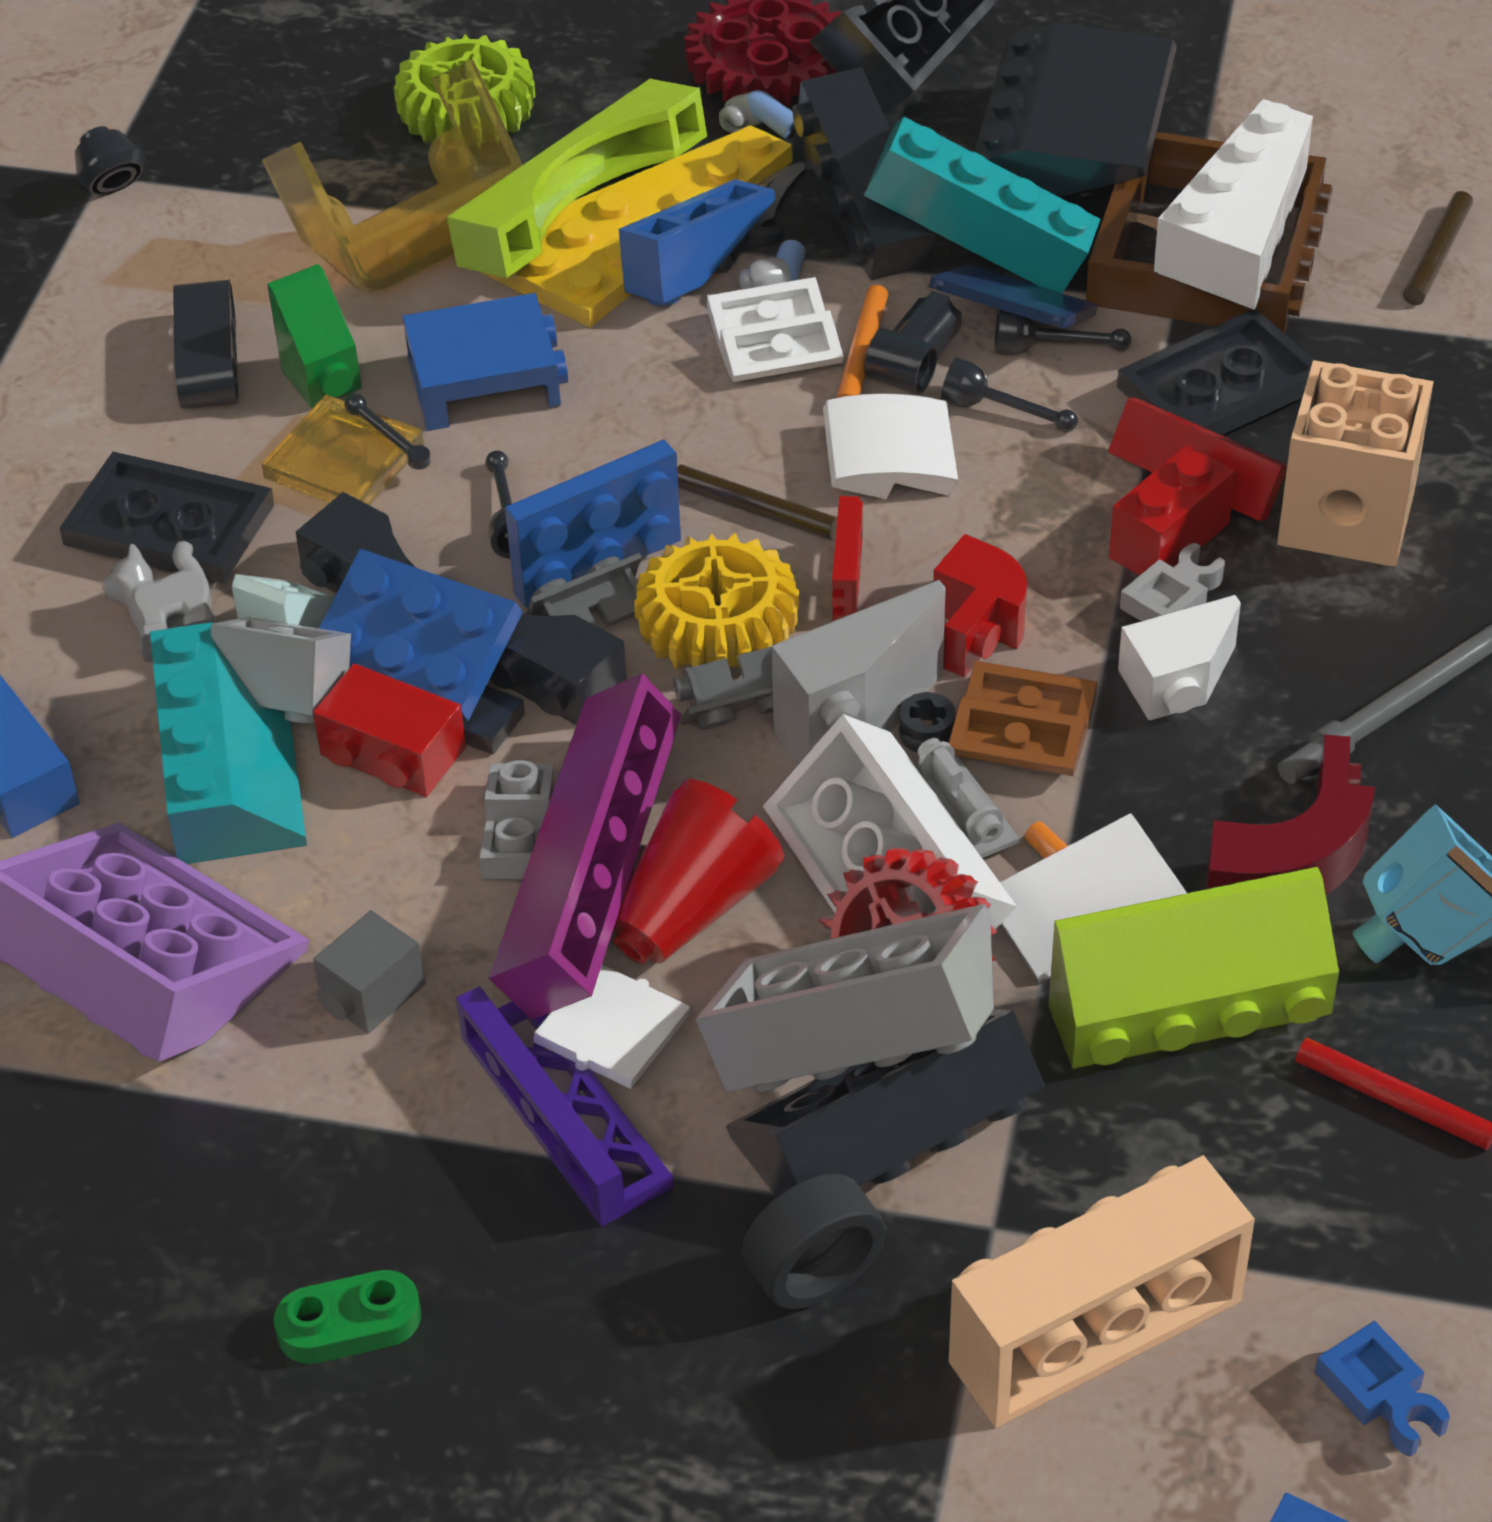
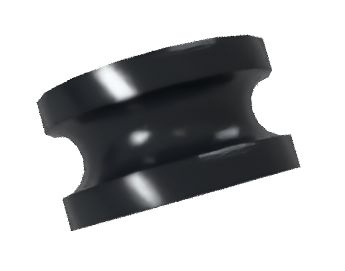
(925, 707)

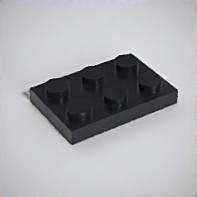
(1222, 374)
(167, 504)

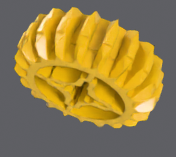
(680, 594)

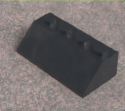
(882, 1116)

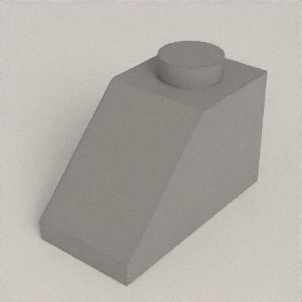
(284, 662)

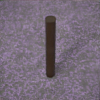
(1437, 248)
(757, 502)

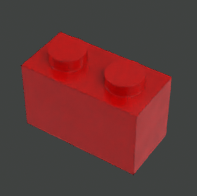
(1171, 508)
(389, 730)

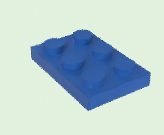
(595, 516)
(422, 627)

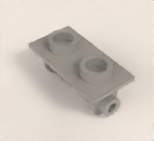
(964, 798)

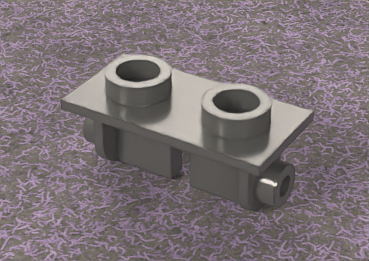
(606, 586)
(716, 696)

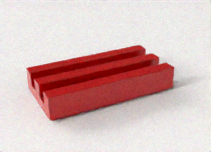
(847, 557)

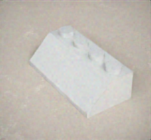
(863, 798)

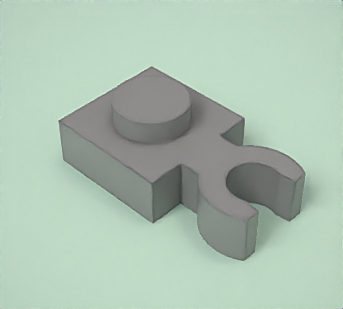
(1172, 589)

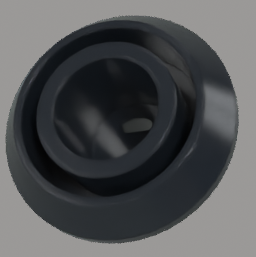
(107, 161)

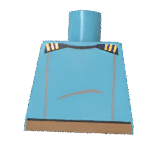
(1429, 893)

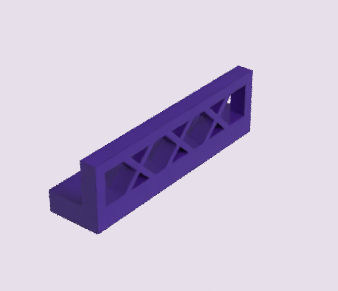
(553, 1114)

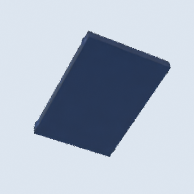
(1013, 296)

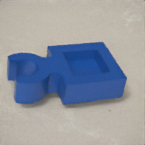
(1380, 1379)

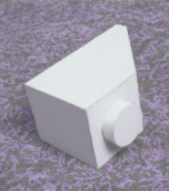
(1178, 656)

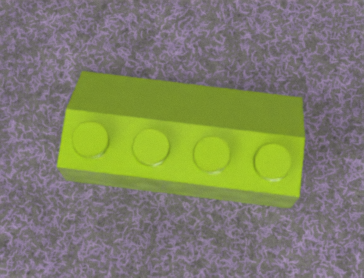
(1193, 968)

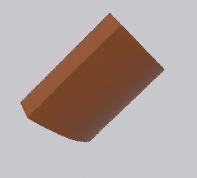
(1024, 718)

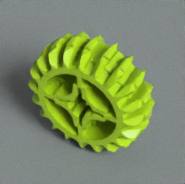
(501, 68)

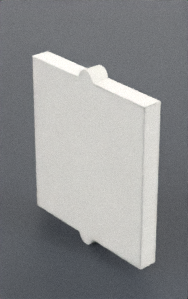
(615, 1029)

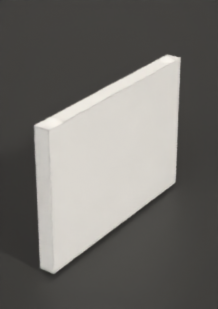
(1092, 875)

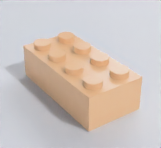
(1098, 1289)

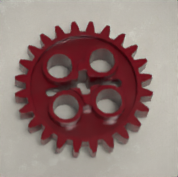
(757, 46)

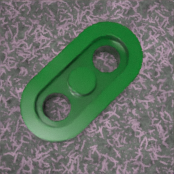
(348, 1317)

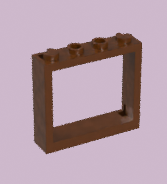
(1141, 290)

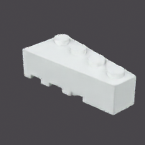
(1236, 207)

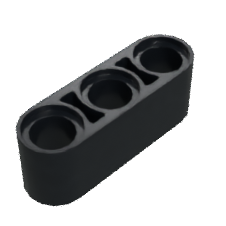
(205, 344)

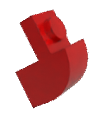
(981, 602)

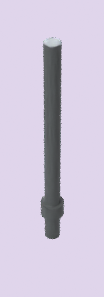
(1389, 704)

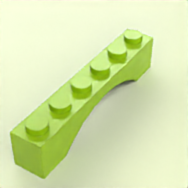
(509, 220)

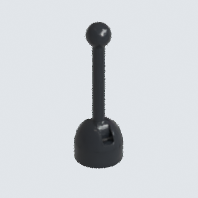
(1018, 333)
(968, 385)
(497, 463)

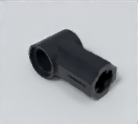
(911, 351)

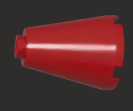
(692, 872)

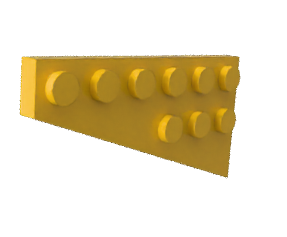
(581, 248)

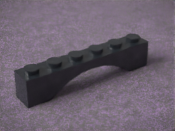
(547, 657)

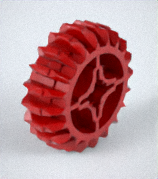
(879, 895)

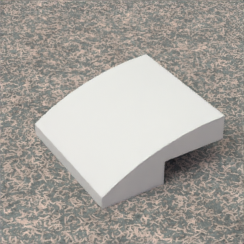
(773, 329)
(888, 442)

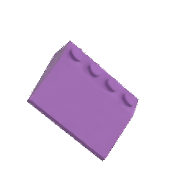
(138, 938)

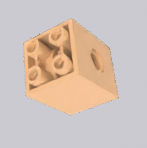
(1354, 462)

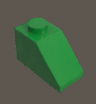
(313, 336)

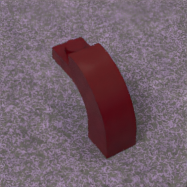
(1324, 836)

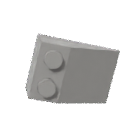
(857, 667)

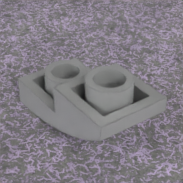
(514, 813)

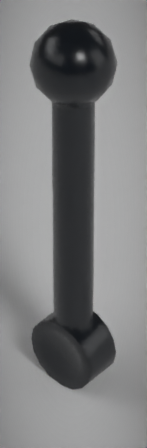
(417, 455)

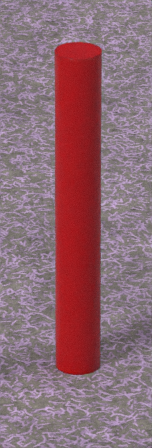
(1395, 1093)

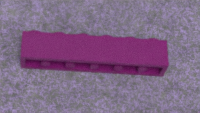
(586, 848)

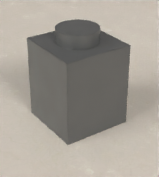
(368, 972)

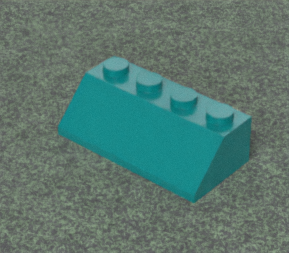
(981, 206)
(222, 754)

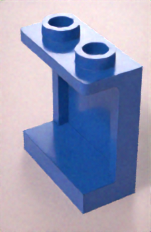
(482, 352)

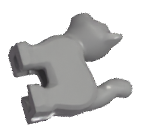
(163, 603)

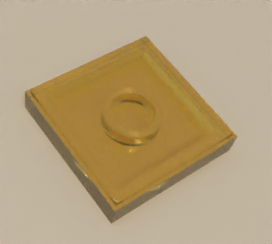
(338, 454)

